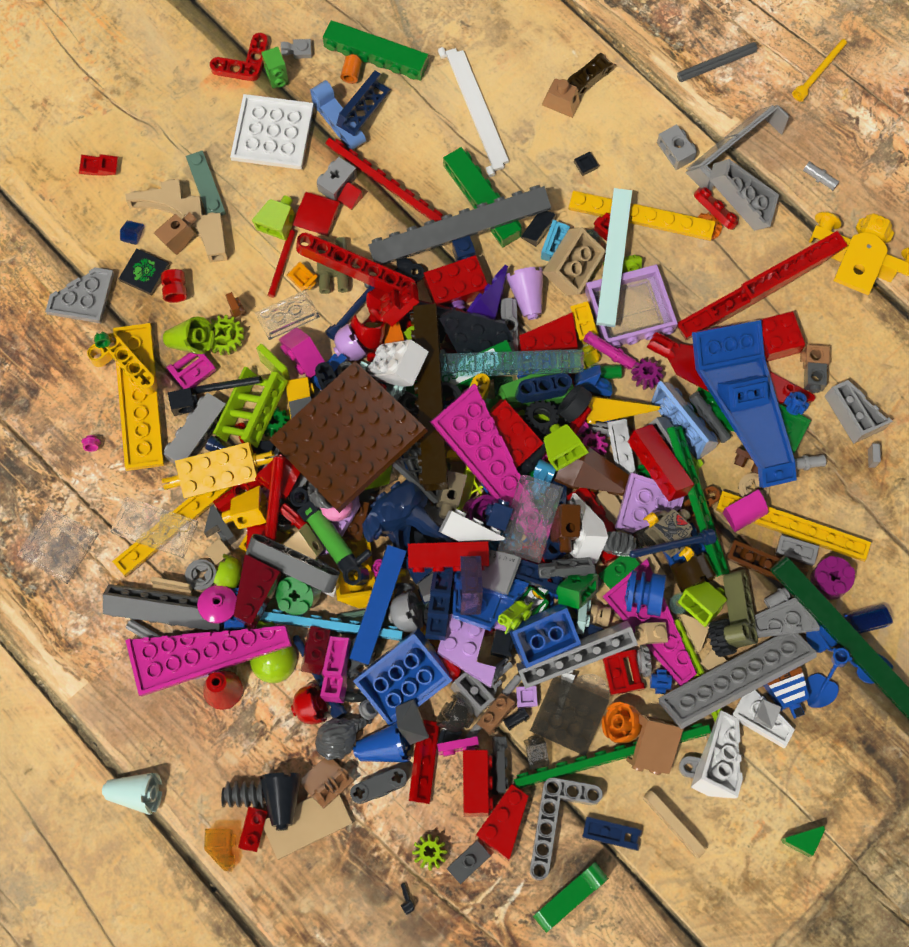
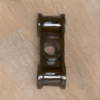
(597, 67)

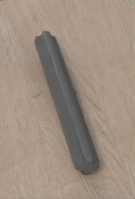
(717, 62)

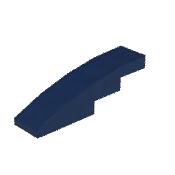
(439, 605)

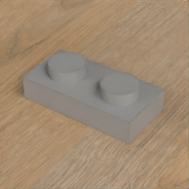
(797, 550)

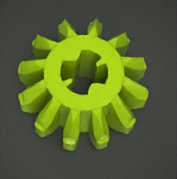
(427, 859)

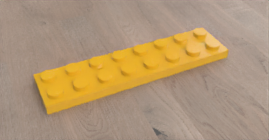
(138, 410)

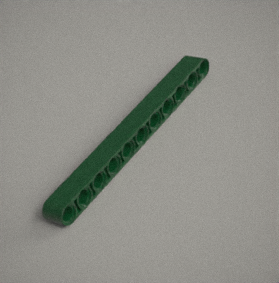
(843, 633)

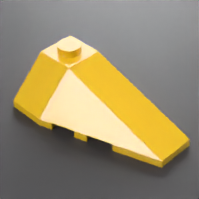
(610, 409)
(351, 594)

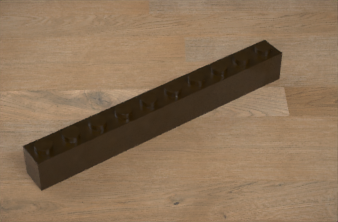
(430, 398)

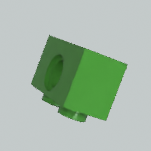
(275, 67)

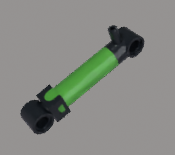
(331, 539)

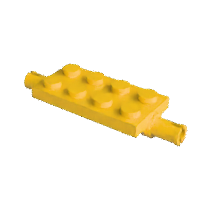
(217, 470)

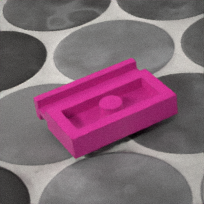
(449, 748)

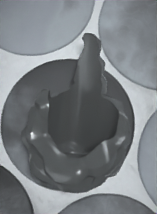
(337, 737)

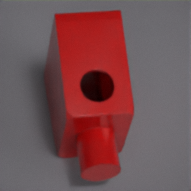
(290, 476)

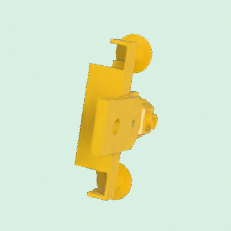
(864, 251)

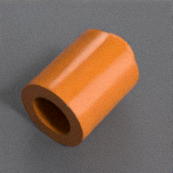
(351, 69)

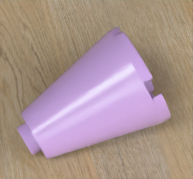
(527, 290)

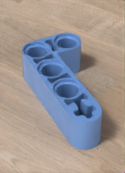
(329, 108)

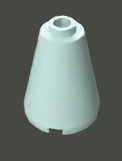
(135, 792)

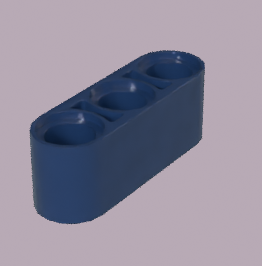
(549, 382)

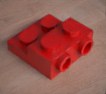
(395, 305)

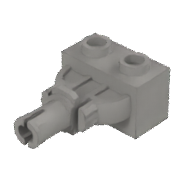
(478, 693)

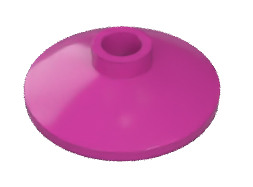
(217, 612)

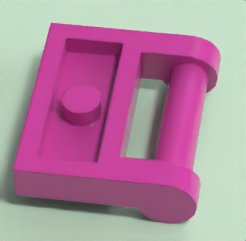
(194, 372)

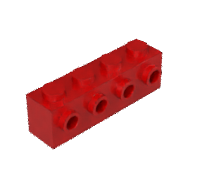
(660, 462)
(445, 555)

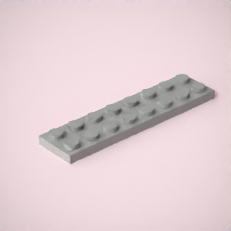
(736, 678)

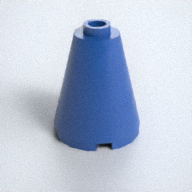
(383, 746)

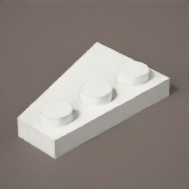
(745, 712)

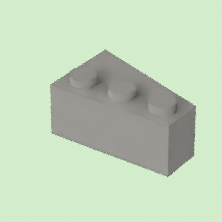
(855, 413)

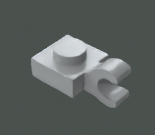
(300, 48)

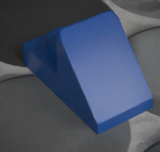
(590, 380)

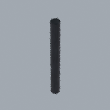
(227, 384)

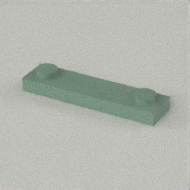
(205, 183)

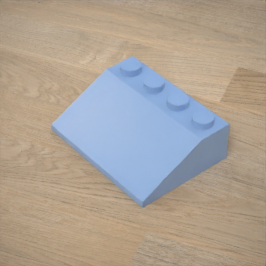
(680, 413)

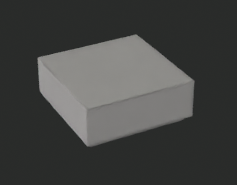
(874, 455)

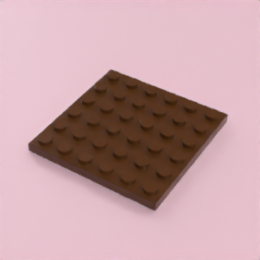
(348, 436)

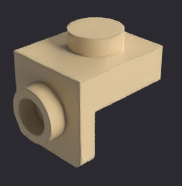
(651, 633)

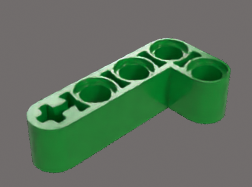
(570, 897)

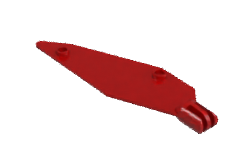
(683, 362)

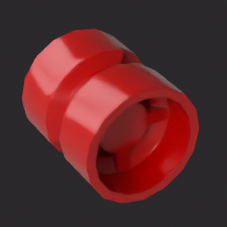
(173, 285)

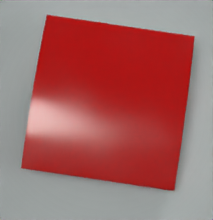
(316, 213)

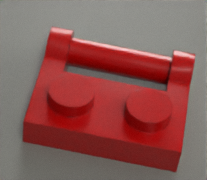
(617, 675)

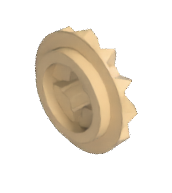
(746, 483)

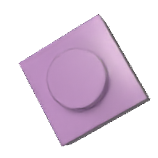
(526, 697)

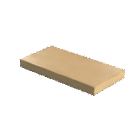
(308, 826)

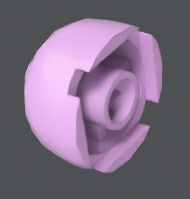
(348, 344)

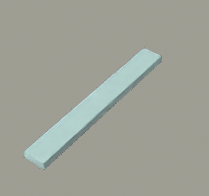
(614, 257)

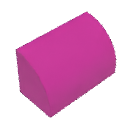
(746, 510)

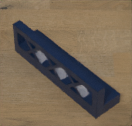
(358, 100)

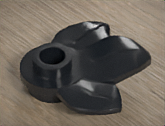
(406, 268)

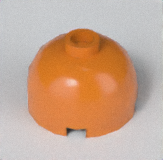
(621, 723)

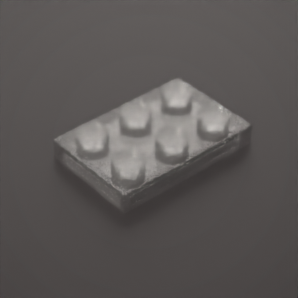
(287, 315)

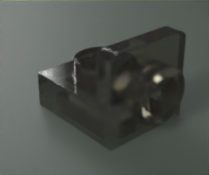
(536, 752)

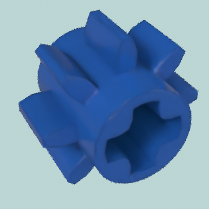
(796, 403)
(660, 681)

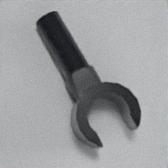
(408, 906)

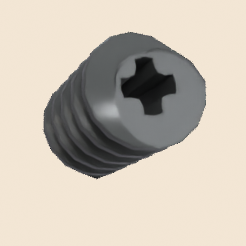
(242, 794)

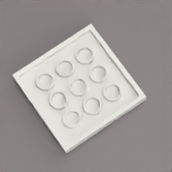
(272, 131)

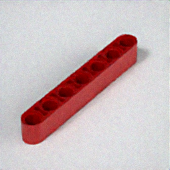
(349, 259)

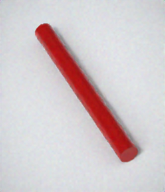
(281, 264)

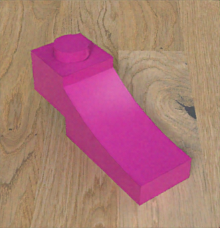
(335, 670)

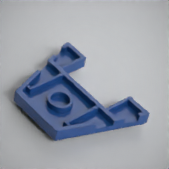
(492, 604)

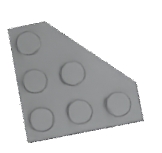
(83, 297)

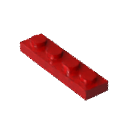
(424, 765)

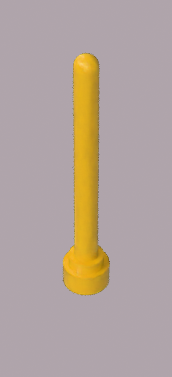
(801, 91)

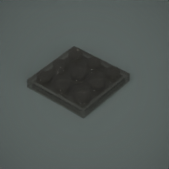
(569, 715)

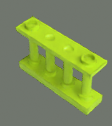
(262, 413)

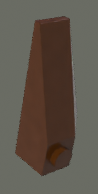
(593, 473)

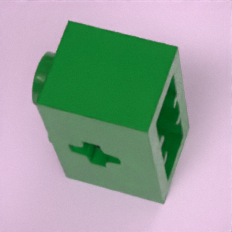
(577, 590)

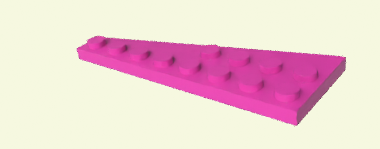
(477, 442)
(180, 658)

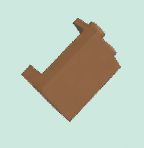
(655, 745)

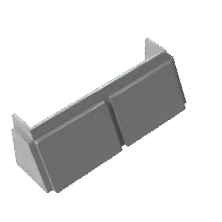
(700, 172)

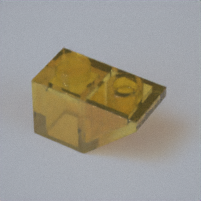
(219, 847)

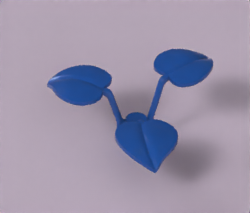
(821, 689)

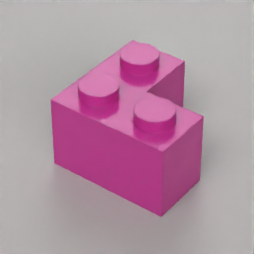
(302, 350)

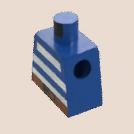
(789, 692)

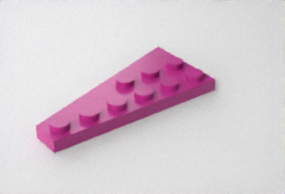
(670, 654)

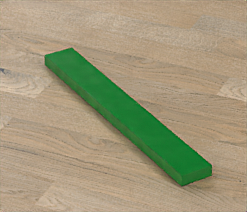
(697, 498)

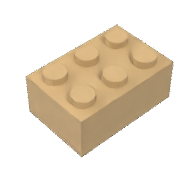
(574, 261)

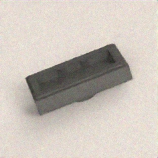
(468, 862)

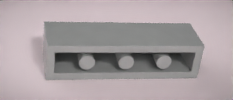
(196, 430)

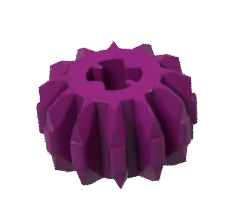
(644, 368)

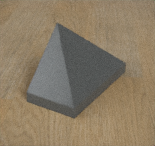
(410, 722)

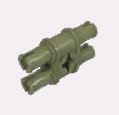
(325, 273)

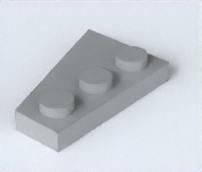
(785, 619)

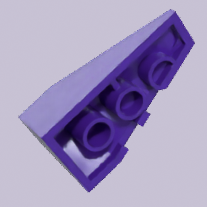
(489, 302)

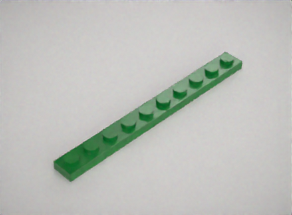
(600, 758)

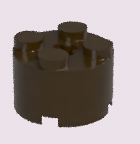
(693, 572)

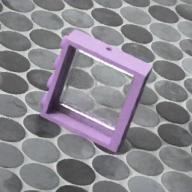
(640, 310)

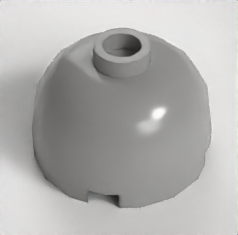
(405, 612)

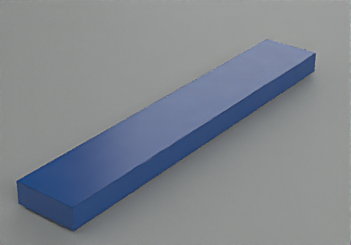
(377, 605)

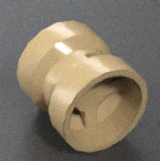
(595, 615)

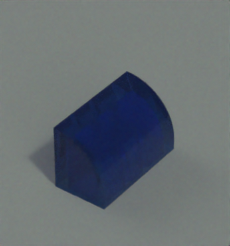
(869, 618)

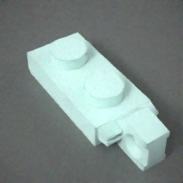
(583, 619)

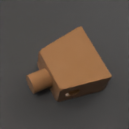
(562, 97)
(176, 232)

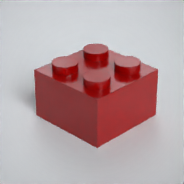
(781, 336)

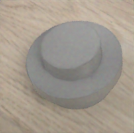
(367, 710)

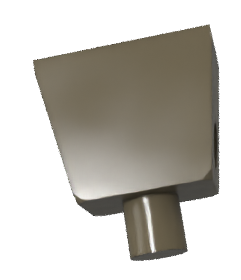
(456, 485)

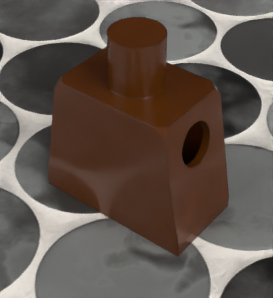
(566, 526)

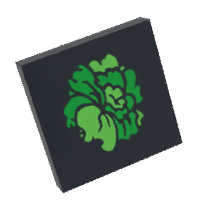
(143, 272)

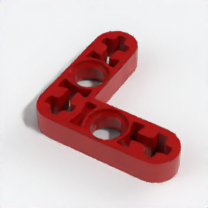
(249, 64)

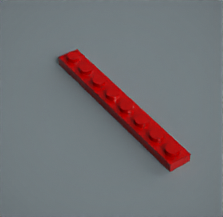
(380, 177)

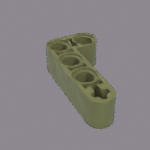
(742, 625)

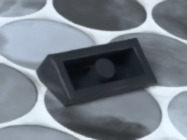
(538, 227)

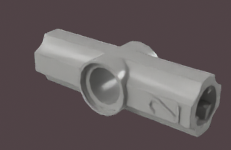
(509, 315)

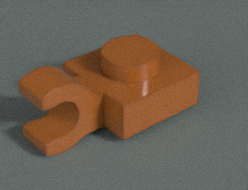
(236, 307)

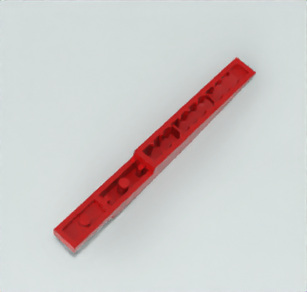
(762, 285)

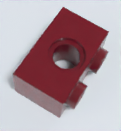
(315, 650)

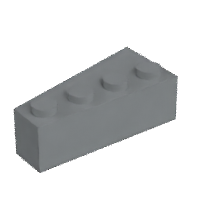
(745, 193)

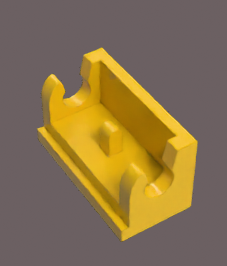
(583, 320)

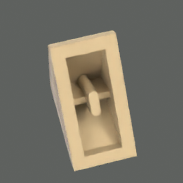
(695, 631)

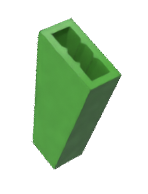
(508, 390)

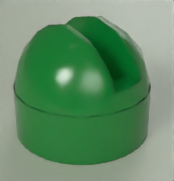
(101, 340)

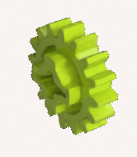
(228, 328)

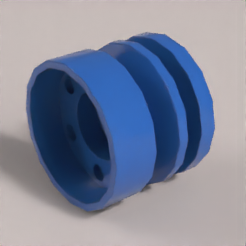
(645, 593)

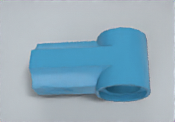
(544, 471)

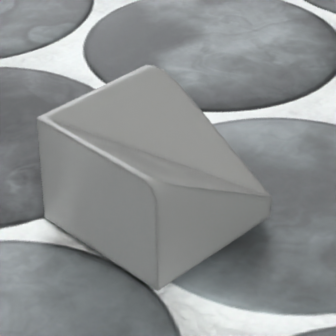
(767, 713)

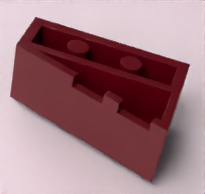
(255, 590)

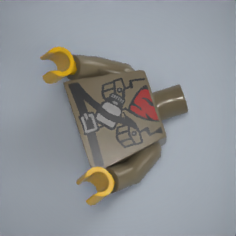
(669, 527)

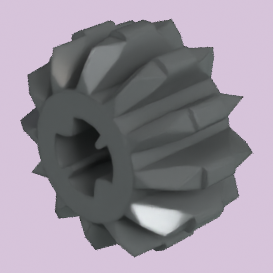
(619, 544)

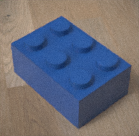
(545, 635)

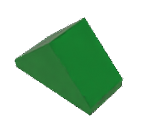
(806, 841)

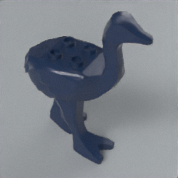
(396, 513)

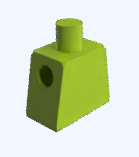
(275, 218)
(563, 446)
(703, 602)

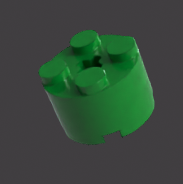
(296, 596)

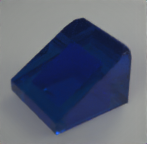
(131, 232)

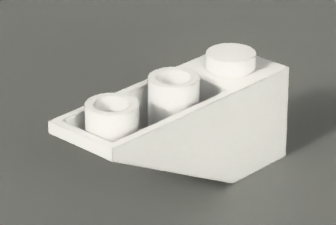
(463, 529)

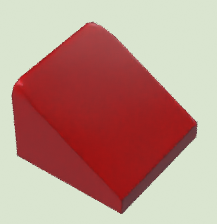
(350, 196)

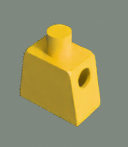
(247, 509)

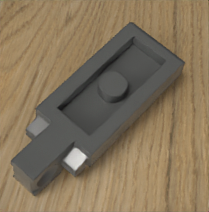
(566, 567)
(499, 764)

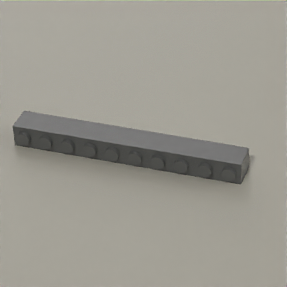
(464, 224)

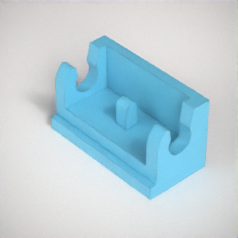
(555, 236)

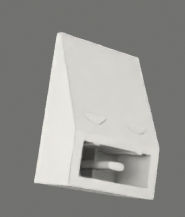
(397, 363)
(592, 533)

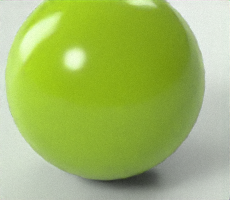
(275, 666)

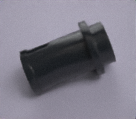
(516, 718)

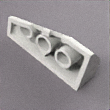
(719, 765)

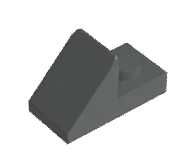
(216, 523)

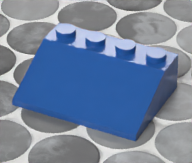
(403, 674)

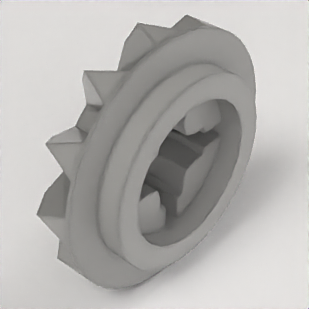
(202, 566)
(644, 660)

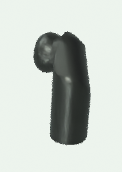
(353, 697)

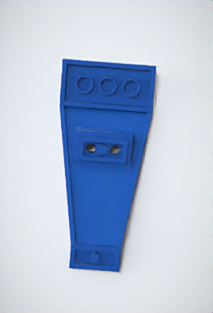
(732, 363)

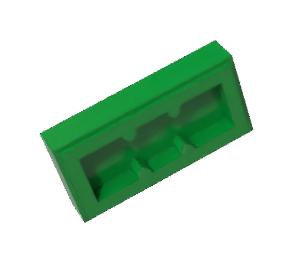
(618, 570)

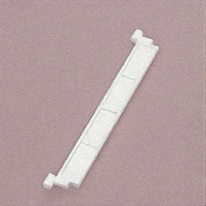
(477, 109)

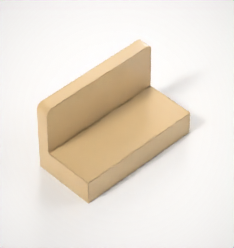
(170, 586)

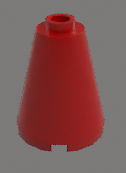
(222, 689)

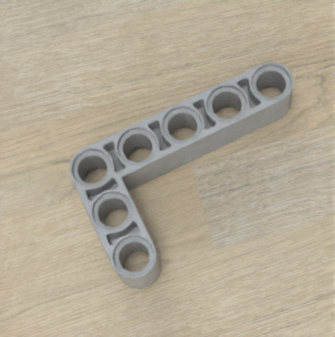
(551, 819)

